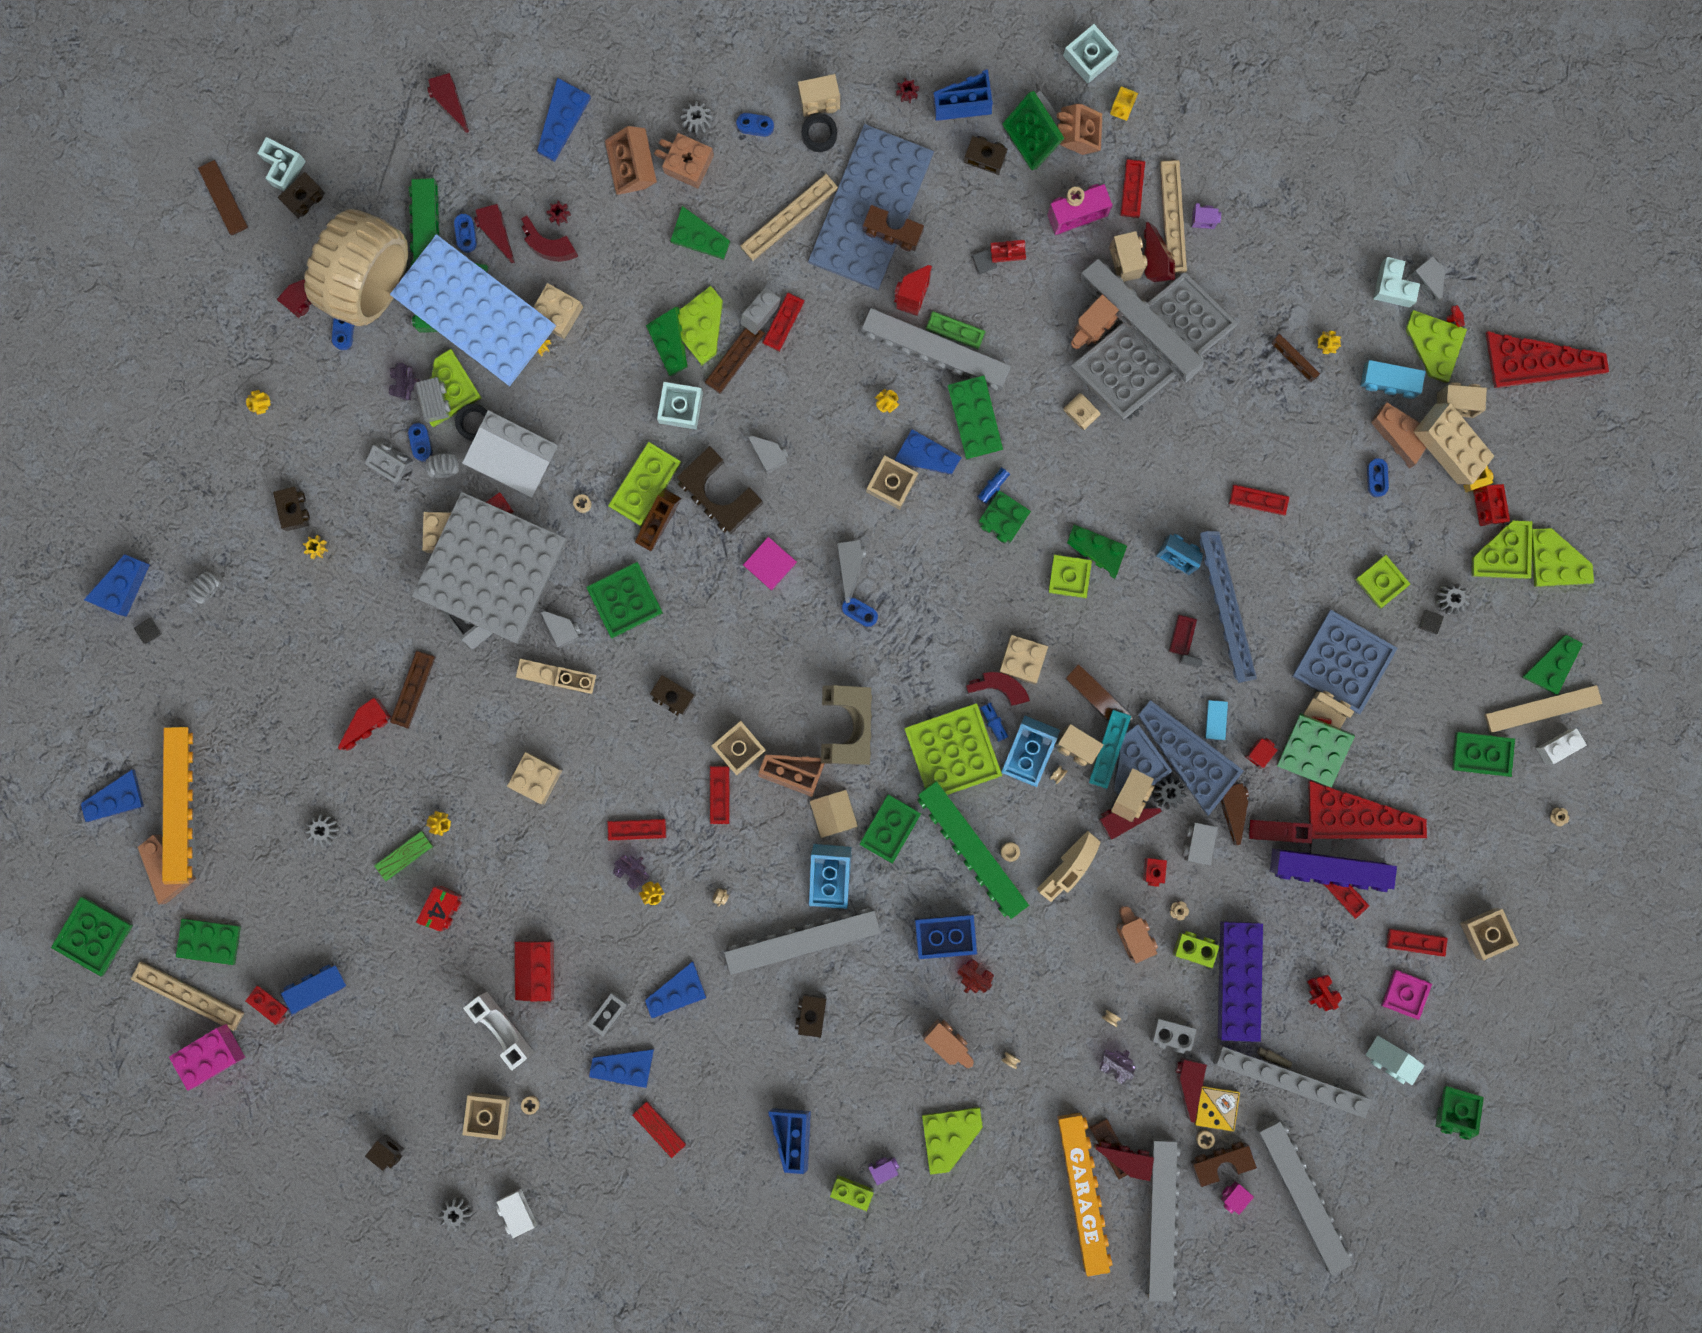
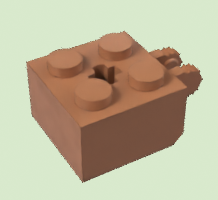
(1080, 128)
(681, 150)
(1094, 321)
(1135, 936)
(947, 1044)

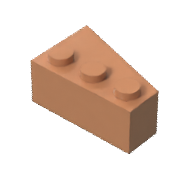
(1399, 432)
(792, 772)
(152, 854)

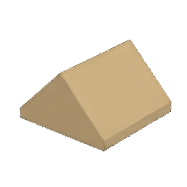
(833, 813)

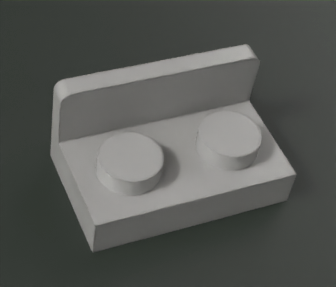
(388, 461)

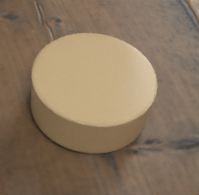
(1010, 851)

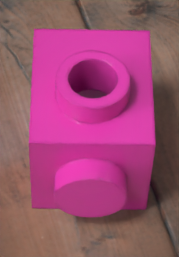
(1236, 1198)

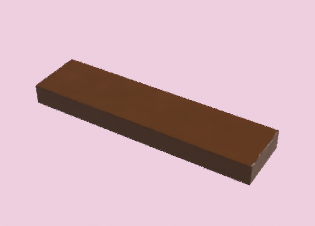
(223, 197)
(733, 360)
(412, 689)

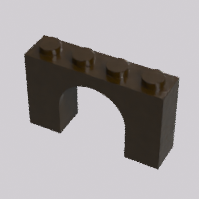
(694, 481)

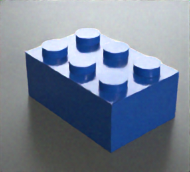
(945, 936)

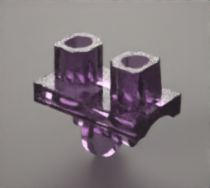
(404, 381)
(633, 869)
(1119, 1062)

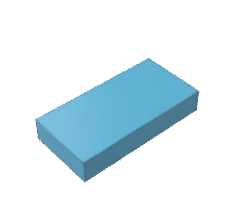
(1216, 720)

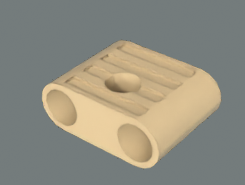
(1081, 411)

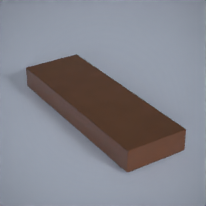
(1295, 358)
(1103, 1132)

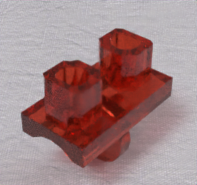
(973, 980)

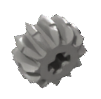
(694, 112)
(442, 465)
(204, 587)
(1445, 595)
(329, 831)
(450, 1219)

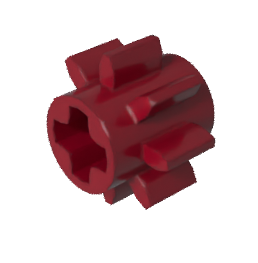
(910, 94)
(562, 216)

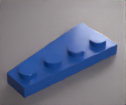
(563, 114)

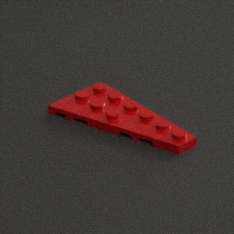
(1533, 361)
(1352, 817)

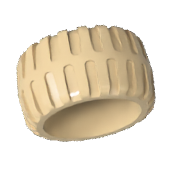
(355, 267)

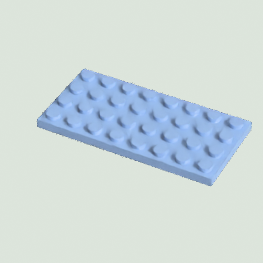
(473, 310)

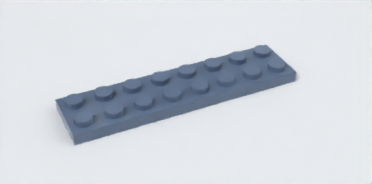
(1228, 605)

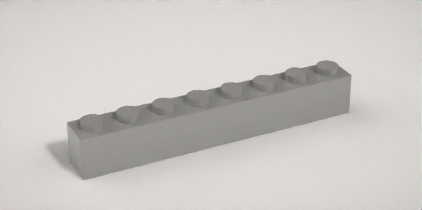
(1143, 321)
(934, 349)
(802, 942)
(1292, 1081)
(1304, 1197)
(1161, 1221)

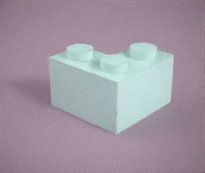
(284, 161)
(1391, 287)
(1396, 1061)

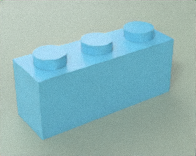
(1392, 379)

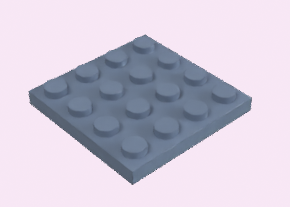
(1344, 661)

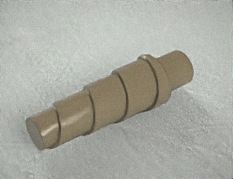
(1273, 1057)

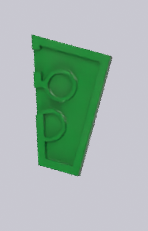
(699, 236)
(667, 338)
(1100, 549)
(1554, 665)

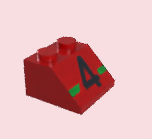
(439, 909)

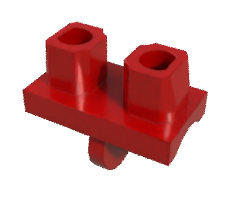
(1008, 251)
(1321, 994)

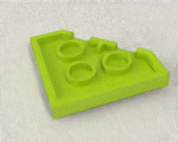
(701, 324)
(1435, 343)
(457, 382)
(1506, 554)
(1557, 561)
(949, 1136)

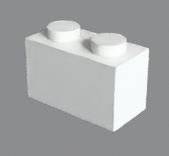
(1561, 746)
(516, 1213)

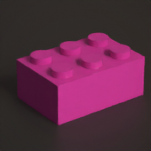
(1067, 217)
(207, 1057)

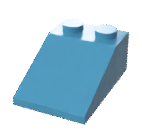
(1180, 554)
(1030, 751)
(830, 876)

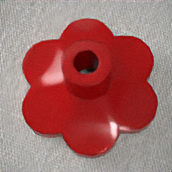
(1457, 316)

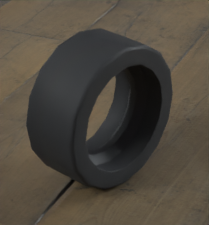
(819, 118)
(460, 417)

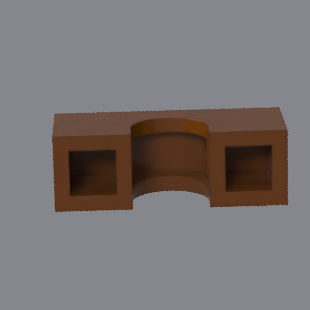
(907, 236)
(1207, 1166)

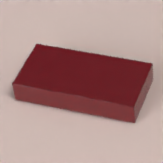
(1182, 635)

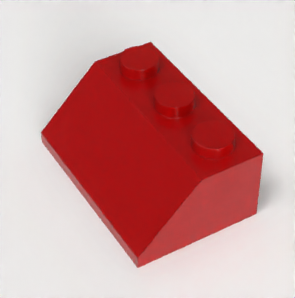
(912, 290)
(534, 971)

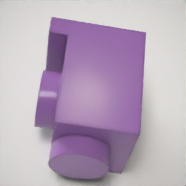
(1205, 216)
(884, 1169)

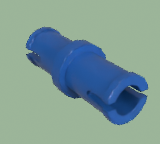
(993, 485)
(994, 722)

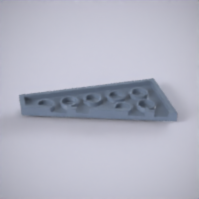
(1197, 763)

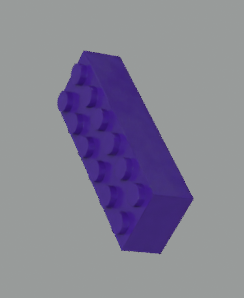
(1335, 869)
(1240, 981)

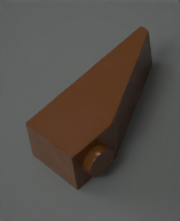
(657, 519)
(1234, 808)

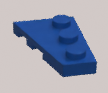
(927, 454)
(114, 799)
(677, 992)
(623, 1068)

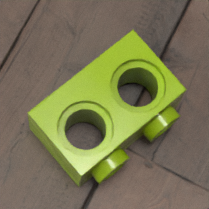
(1194, 953)
(852, 1192)

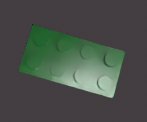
(975, 417)

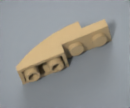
(555, 676)
(1075, 864)

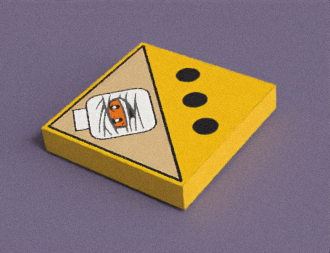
(1217, 1108)

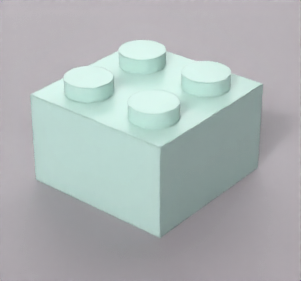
(1090, 53)
(680, 405)

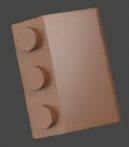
(630, 160)

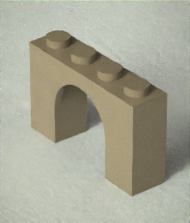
(858, 703)

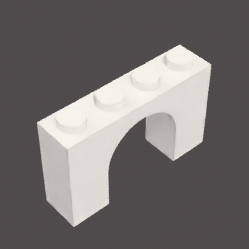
(514, 1046)

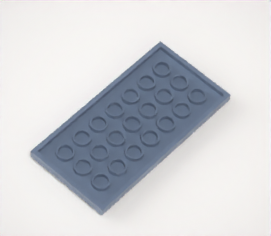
(882, 174)

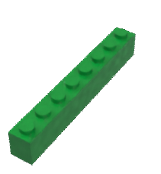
(424, 226)
(973, 849)

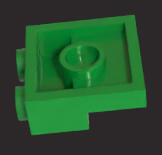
(1004, 517)
(1459, 1113)

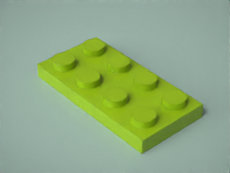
(643, 483)

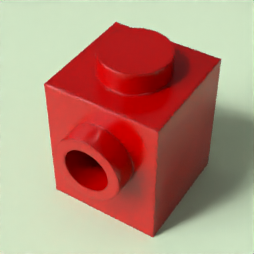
(1154, 871)

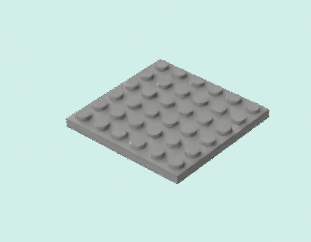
(489, 568)

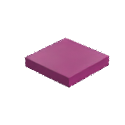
(770, 563)
(1406, 994)

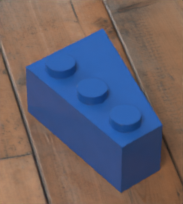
(964, 99)
(119, 586)
(312, 989)
(792, 1137)

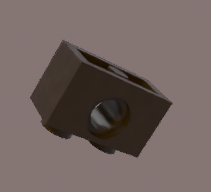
(992, 163)
(302, 185)
(284, 499)
(683, 699)
(811, 1027)
(385, 1153)

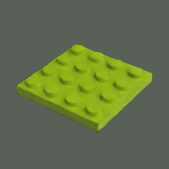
(954, 750)

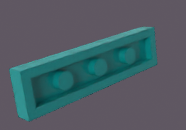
(1109, 752)

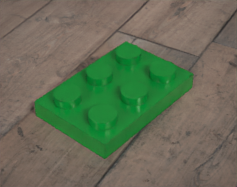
(1483, 754)
(890, 829)
(208, 941)

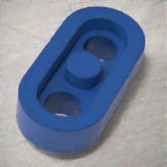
(754, 126)
(465, 234)
(342, 330)
(420, 441)
(1377, 478)
(859, 613)

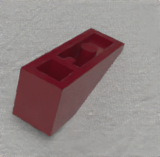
(446, 96)
(493, 226)
(1116, 825)
(1190, 1080)

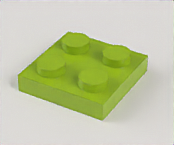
(1070, 576)
(1382, 581)

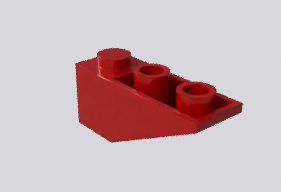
(365, 720)

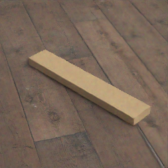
(1173, 212)
(789, 217)
(1543, 709)
(187, 995)

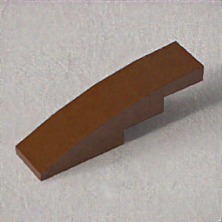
(1094, 693)

